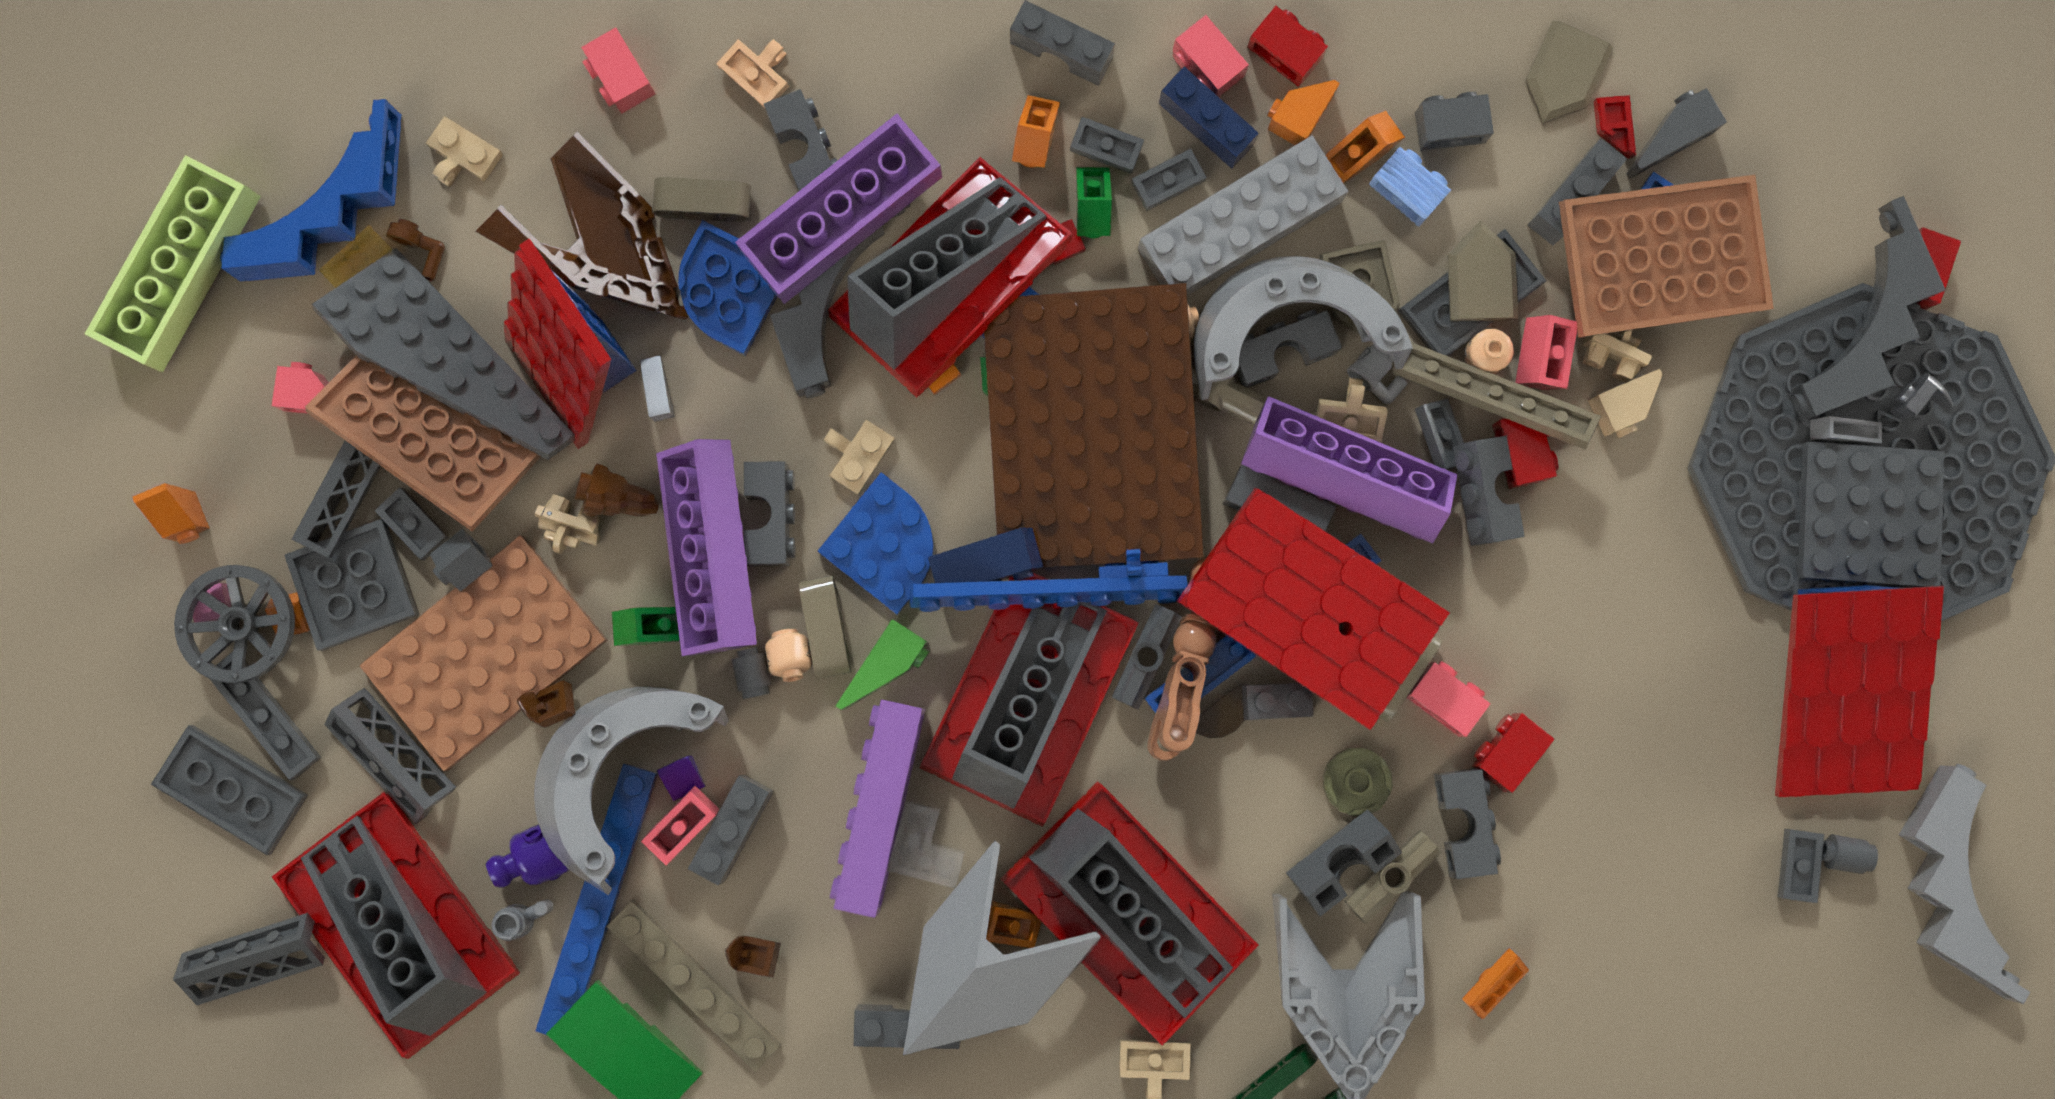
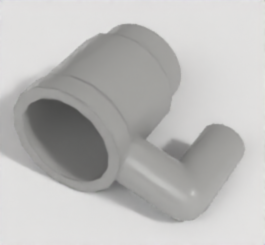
(1372, 367)
(517, 919)

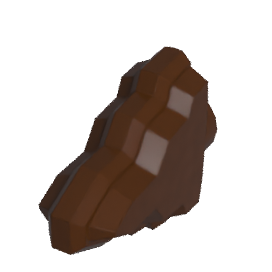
(611, 495)

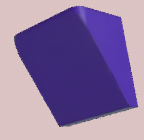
(681, 777)

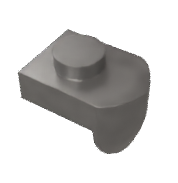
(1915, 396)

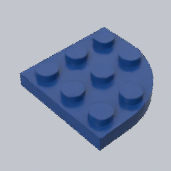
(723, 289)
(883, 543)

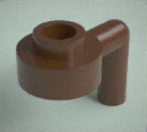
(407, 234)

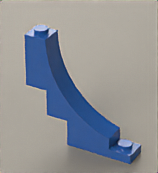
(360, 181)

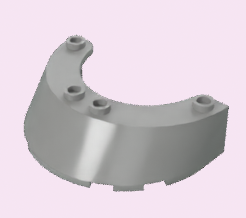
(1281, 282)
(578, 750)

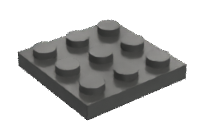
(354, 590)

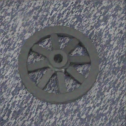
(229, 623)

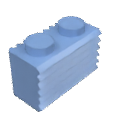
(1410, 185)

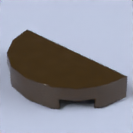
(1223, 716)

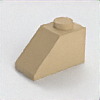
(1626, 404)

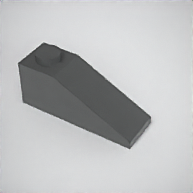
(1684, 125)

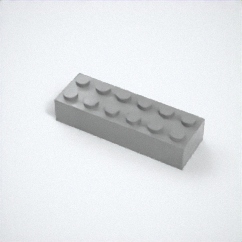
(1244, 218)

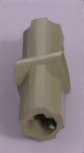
(1231, 398)
(1374, 891)

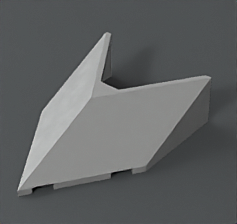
(967, 983)
(1359, 1013)

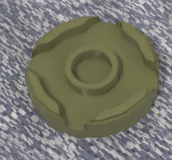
(1357, 781)

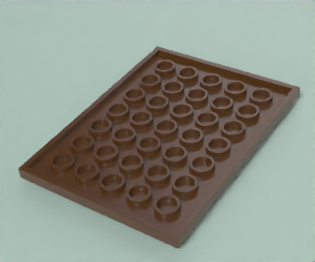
(1096, 424)

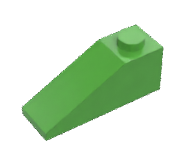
(888, 660)

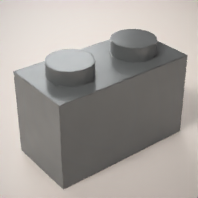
(1454, 121)

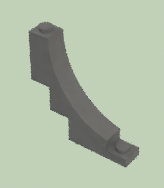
(1902, 278)
(804, 326)

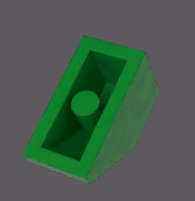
(1093, 201)
(645, 626)

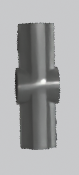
(1157, 636)

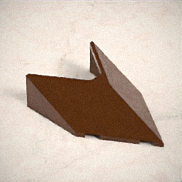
(614, 232)

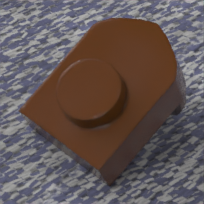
(549, 704)
(753, 955)

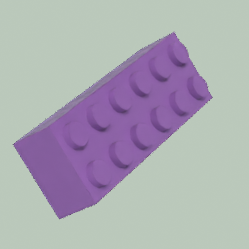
(840, 208)
(1350, 470)
(706, 547)
(879, 808)

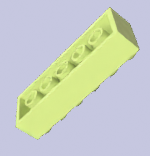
(172, 264)

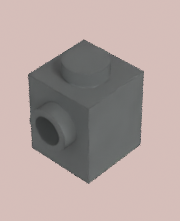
(460, 560)

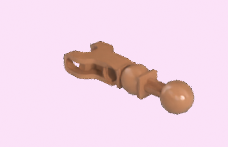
(1180, 701)

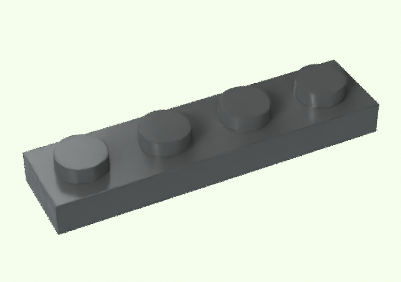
(268, 723)

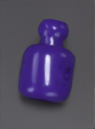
(527, 858)

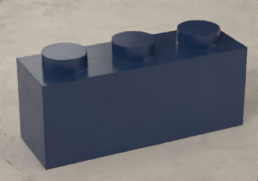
(1208, 117)
(990, 559)

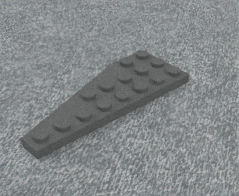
(415, 334)

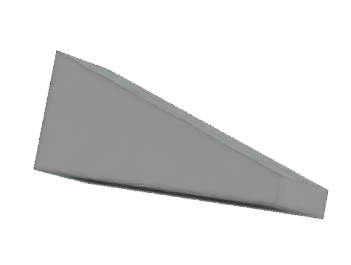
(656, 389)
(1845, 430)

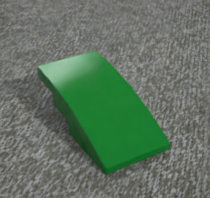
(622, 1048)

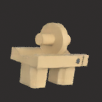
(1619, 347)
(565, 528)

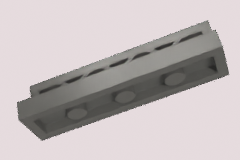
(328, 497)
(380, 763)
(242, 954)

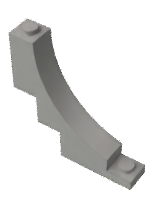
(1956, 929)

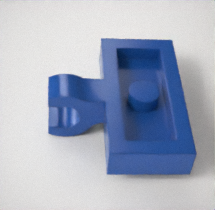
(1133, 567)

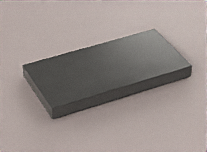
(1430, 314)
(229, 789)

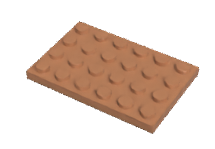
(1666, 255)
(422, 441)
(481, 648)

